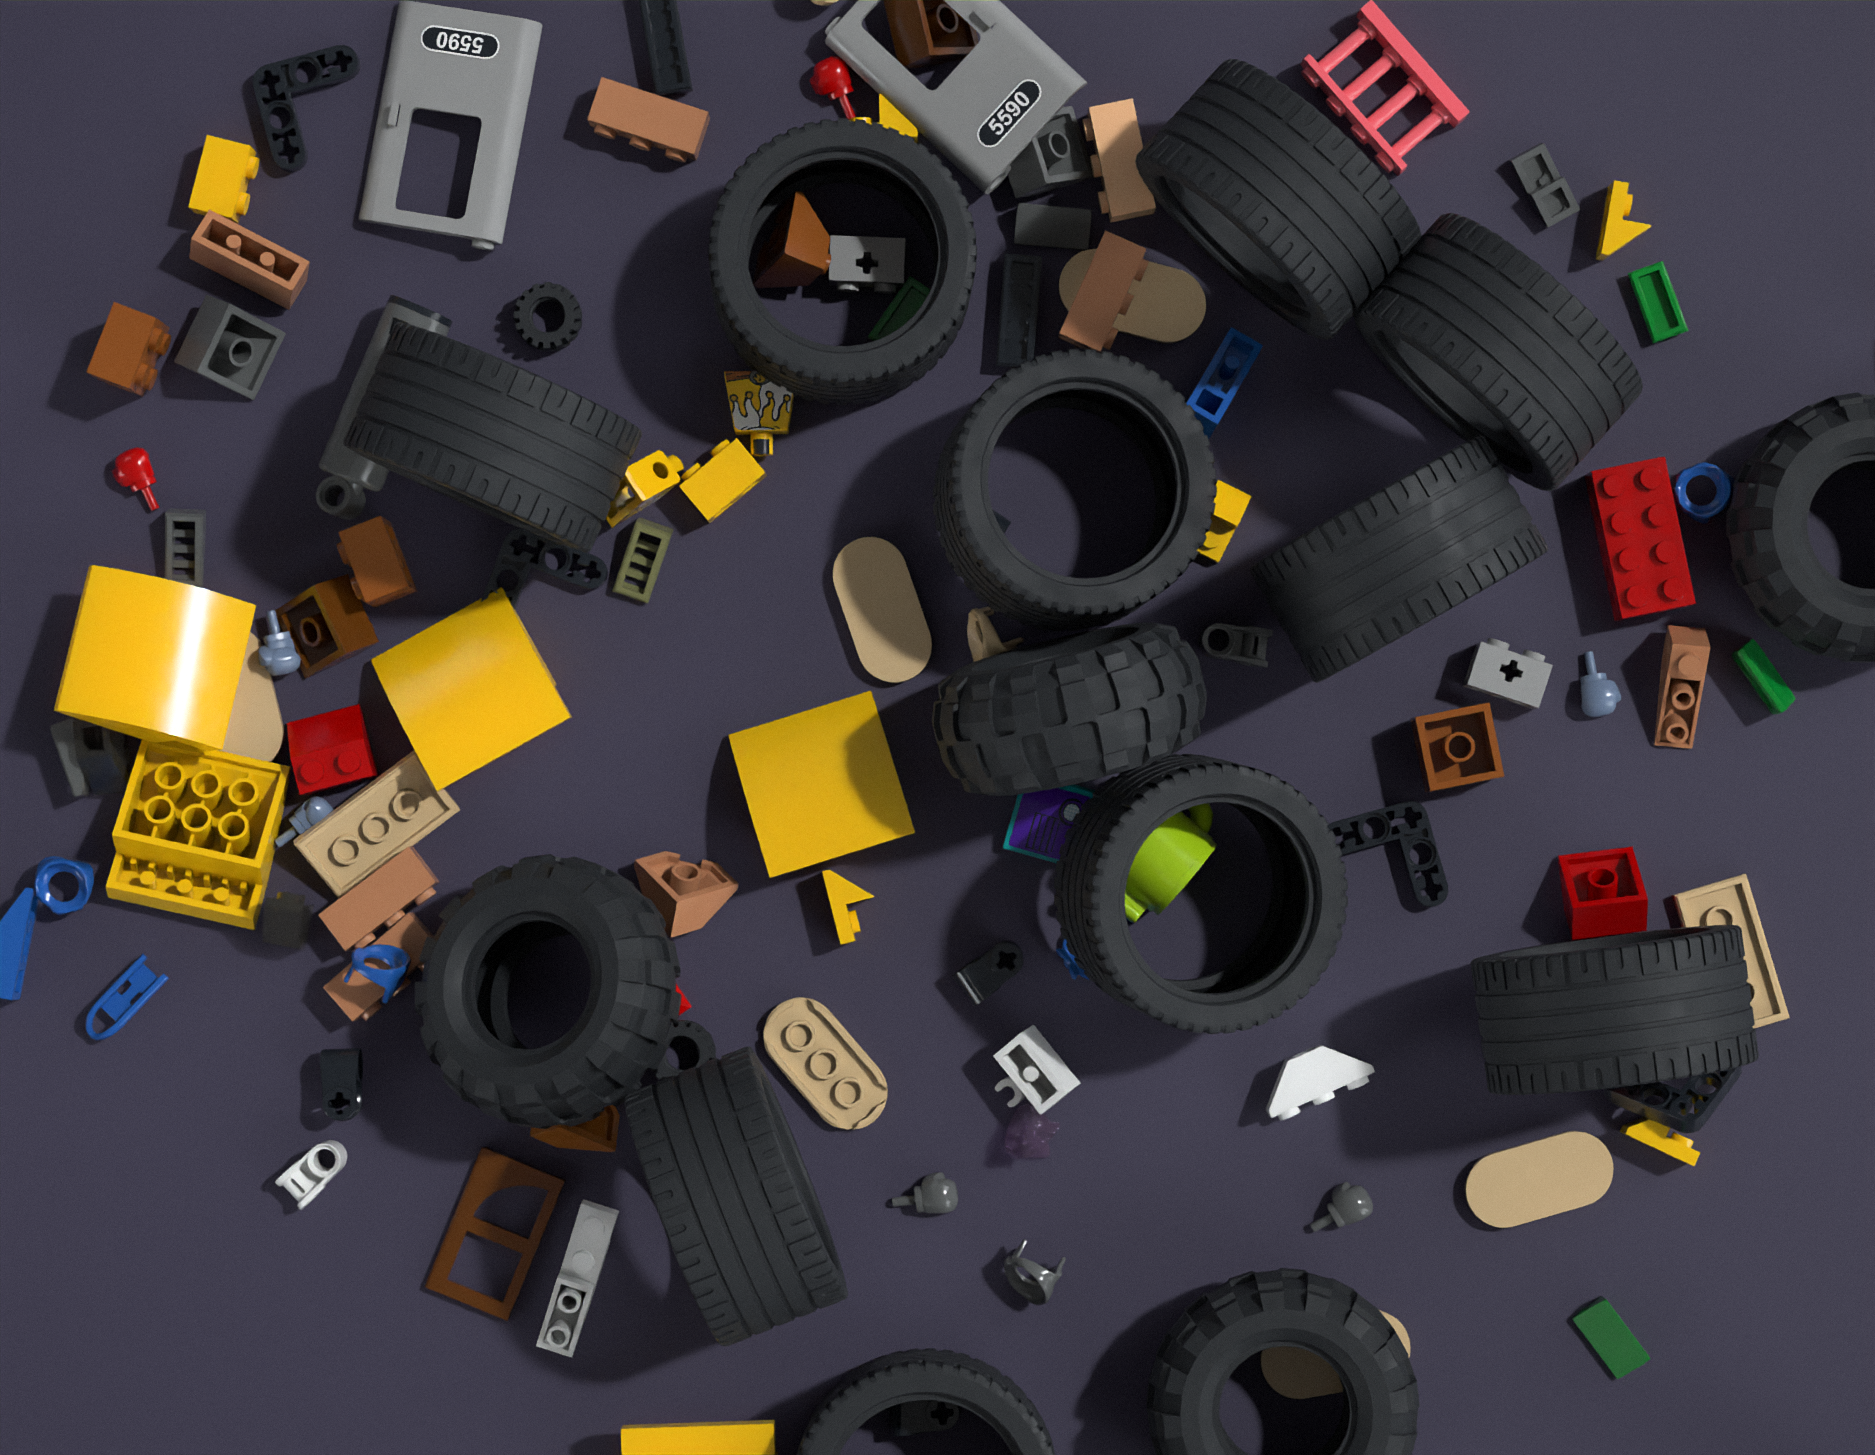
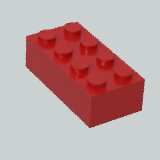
(1639, 538)

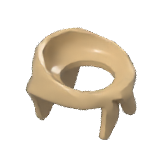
(988, 642)

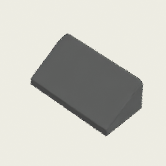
(1052, 226)

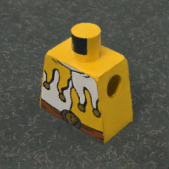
(758, 409)
(648, 481)

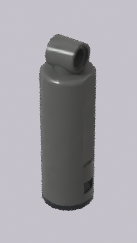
(348, 469)

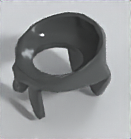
(1035, 1292)

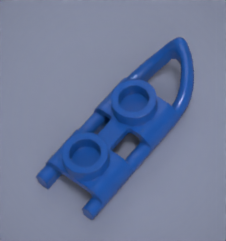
(118, 1005)

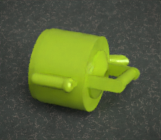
(1168, 861)

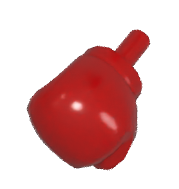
(833, 79)
(135, 470)

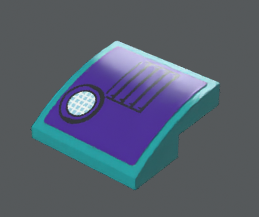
(1043, 819)

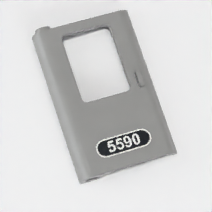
(463, 67)
(987, 103)

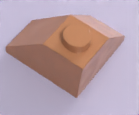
(683, 890)

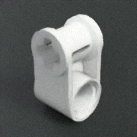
(308, 1176)

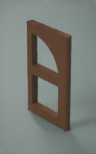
(490, 1174)

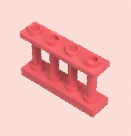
(1396, 53)

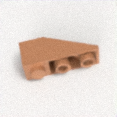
(1681, 685)

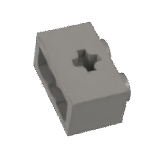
(883, 251)
(1486, 677)

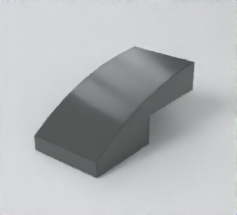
(1544, 185)

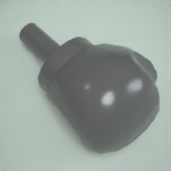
(933, 1196)
(1348, 1206)

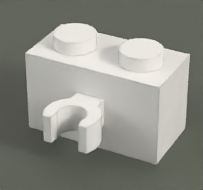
(1034, 1071)

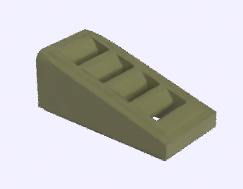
(654, 529)

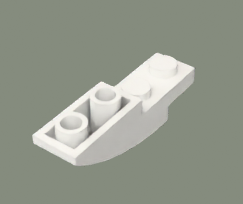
(577, 1278)

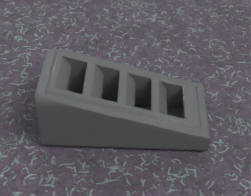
(199, 533)
(64, 741)

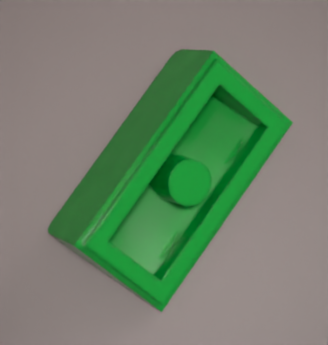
(1763, 677)
(1611, 1337)

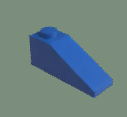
(1223, 379)
(15, 942)

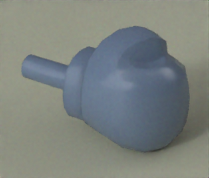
(279, 652)
(1597, 692)
(305, 816)

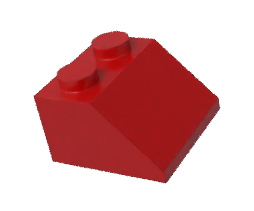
(330, 750)
(1603, 893)

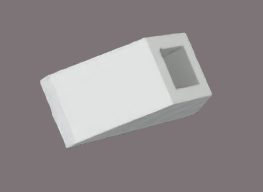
(1314, 1077)

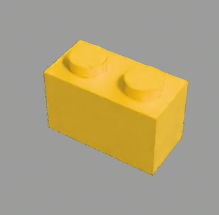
(224, 178)
(722, 479)

